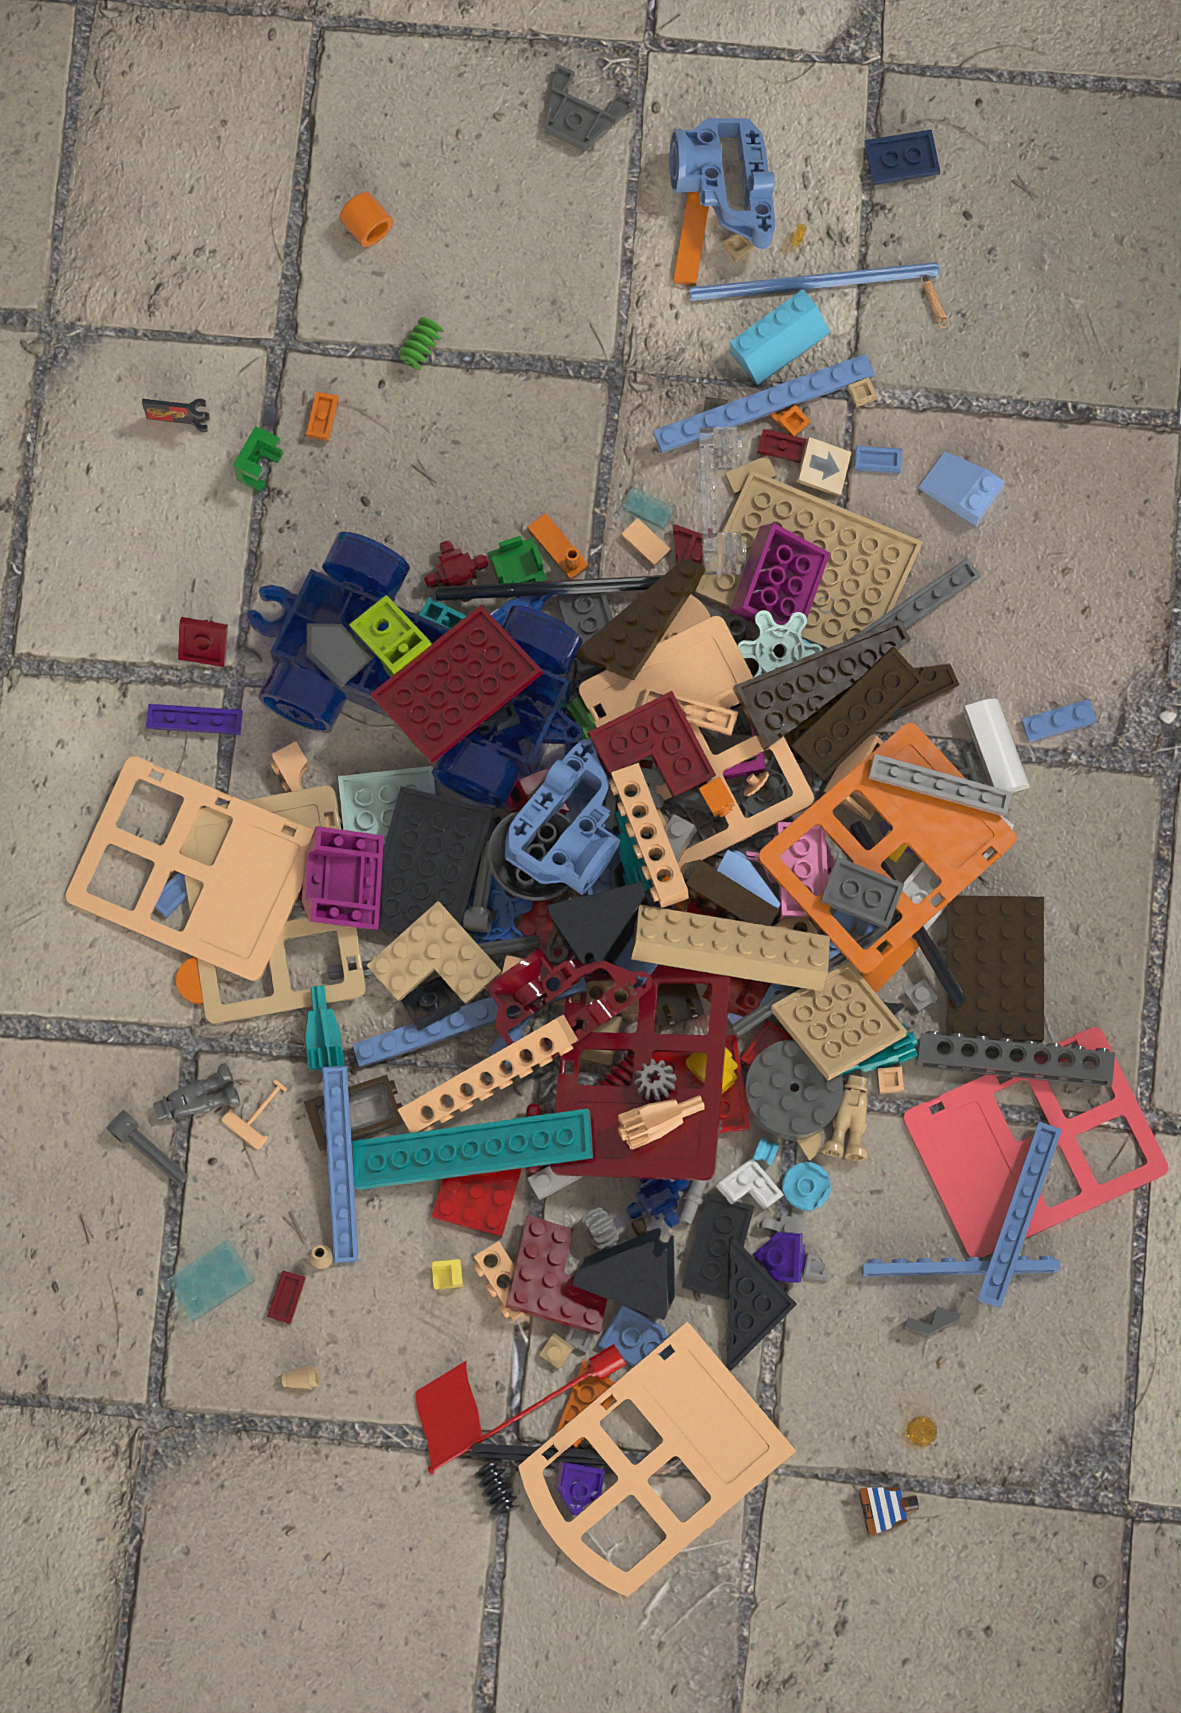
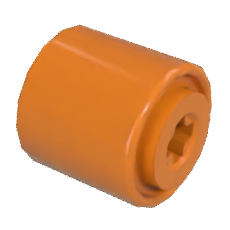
(366, 219)

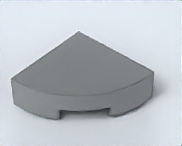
(815, 1268)

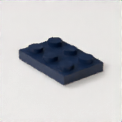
(902, 157)

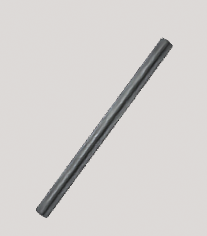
(490, 948)
(765, 1010)

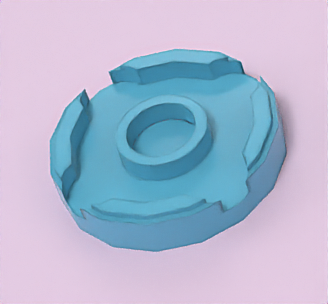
(806, 1186)

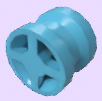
(766, 1150)

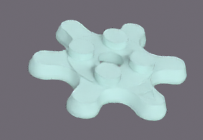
(772, 634)

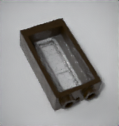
(370, 1108)

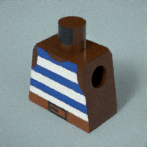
(885, 1508)

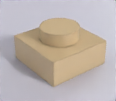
(556, 1351)

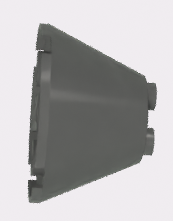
(514, 879)

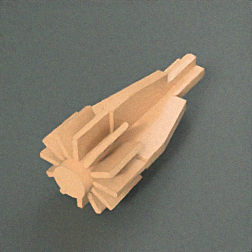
(655, 1120)

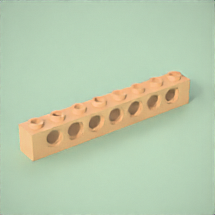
(557, 1031)

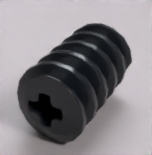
(496, 1489)

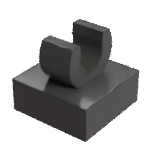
(741, 722)

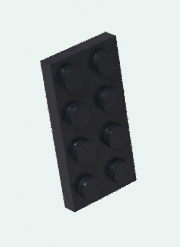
(710, 1253)

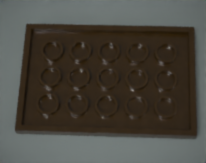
(999, 966)

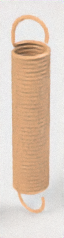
(934, 301)

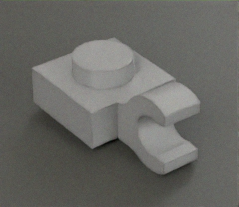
(786, 1224)

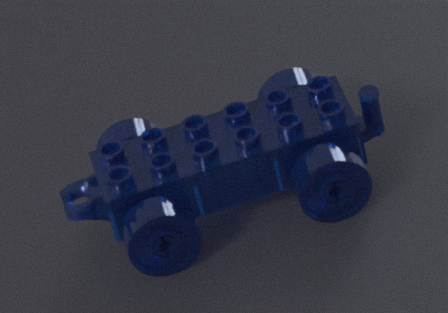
(360, 576)

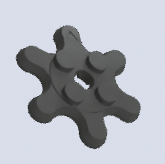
(775, 783)

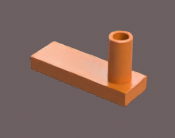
(558, 547)

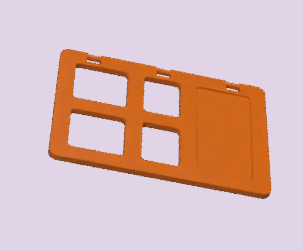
(938, 831)

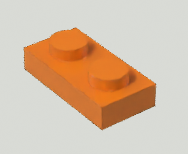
(322, 416)

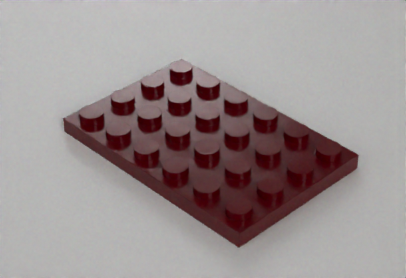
(456, 684)

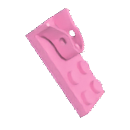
(809, 863)

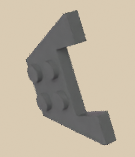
(577, 120)

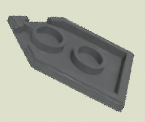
(336, 652)

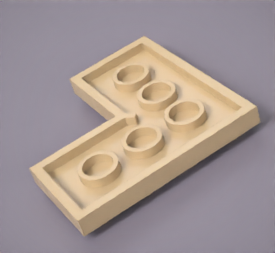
(434, 944)

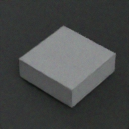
(579, 1339)

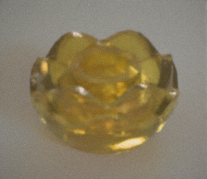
(922, 1439)

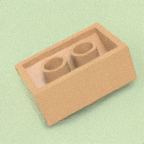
(856, 802)

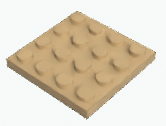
(840, 1022)

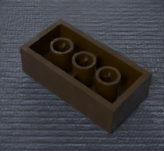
(723, 896)

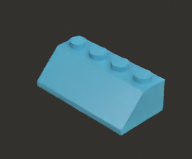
(779, 337)

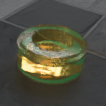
(799, 234)

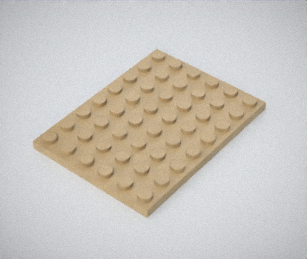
(864, 563)

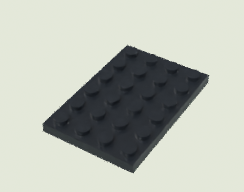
(430, 857)

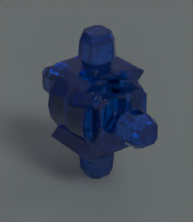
(659, 1199)

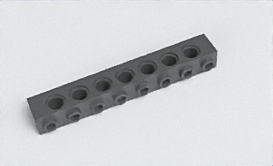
(1026, 1068)

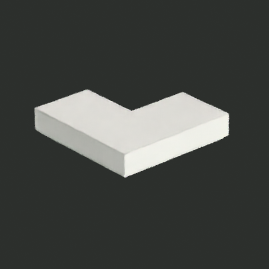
(750, 1179)

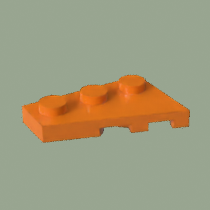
(583, 1395)

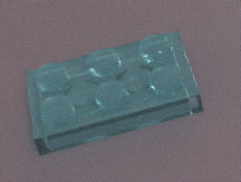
(210, 1280)

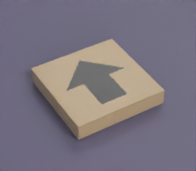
(823, 466)

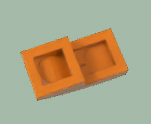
(791, 420)

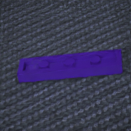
(194, 719)

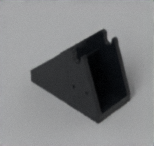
(600, 923)
(633, 1273)

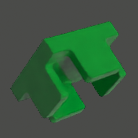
(517, 561)

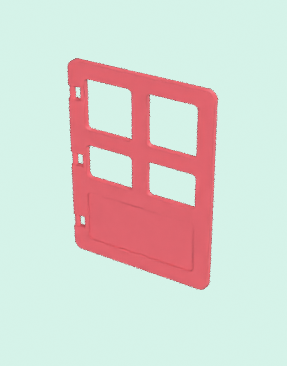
(980, 1162)

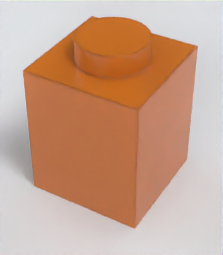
(717, 797)

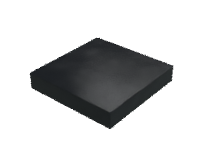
(430, 1003)

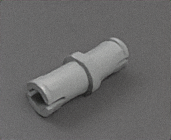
(692, 1201)

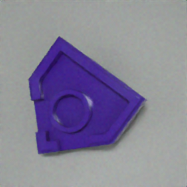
(783, 1256)
(578, 1485)

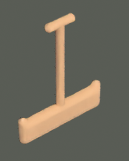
(244, 1129)

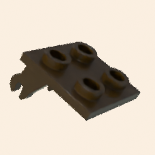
(677, 1003)

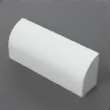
(995, 745)

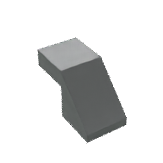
(942, 1319)

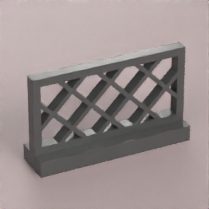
(695, 802)

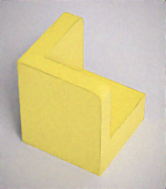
(447, 1274)

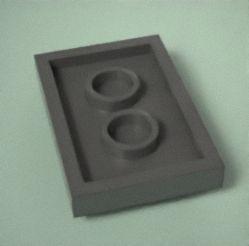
(861, 893)

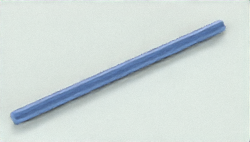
(813, 281)

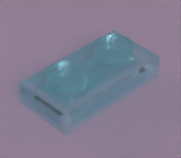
(648, 508)

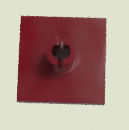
(202, 641)

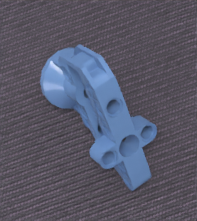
(698, 167)
(580, 852)

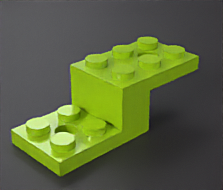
(397, 643)

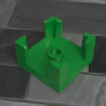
(246, 464)

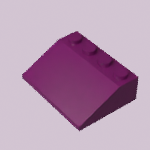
(779, 575)

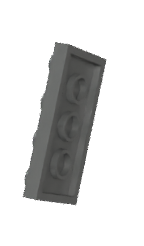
(586, 615)

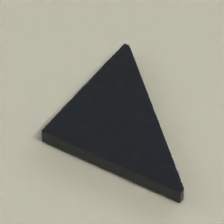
(754, 1303)

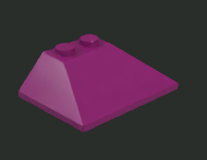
(343, 878)

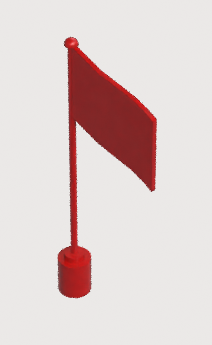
(452, 1415)

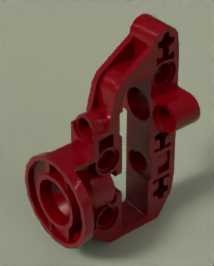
(527, 988)

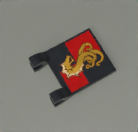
(177, 412)

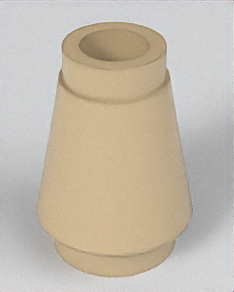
(325, 1260)
(304, 1377)

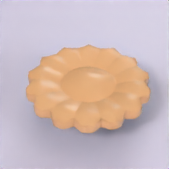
(755, 783)

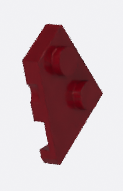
(687, 544)

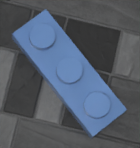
(1059, 720)

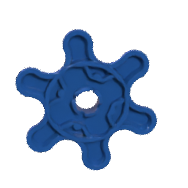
(507, 911)

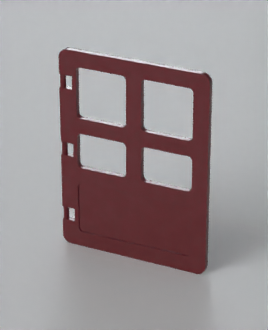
(685, 1151)

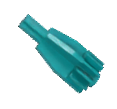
(629, 859)
(322, 1034)
(897, 1052)

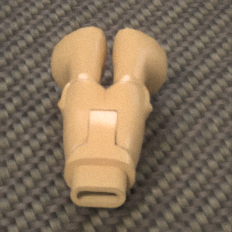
(850, 1116)

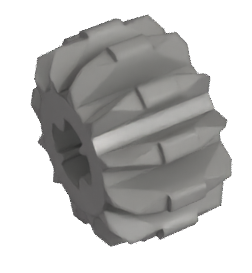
(652, 1073)
(599, 1229)

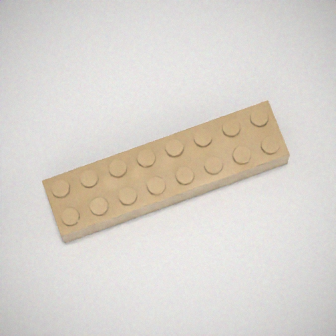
(730, 947)

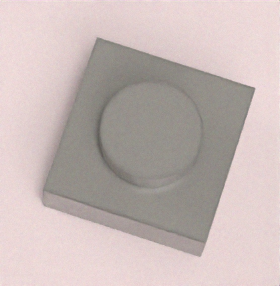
(921, 995)

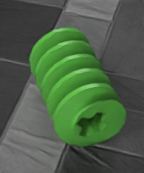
(419, 342)

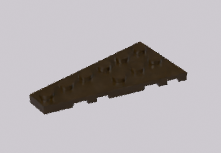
(635, 632)

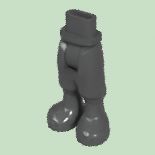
(194, 1098)

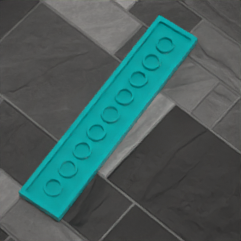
(472, 1149)

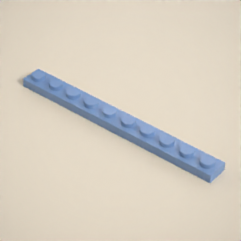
(764, 402)
(462, 1021)

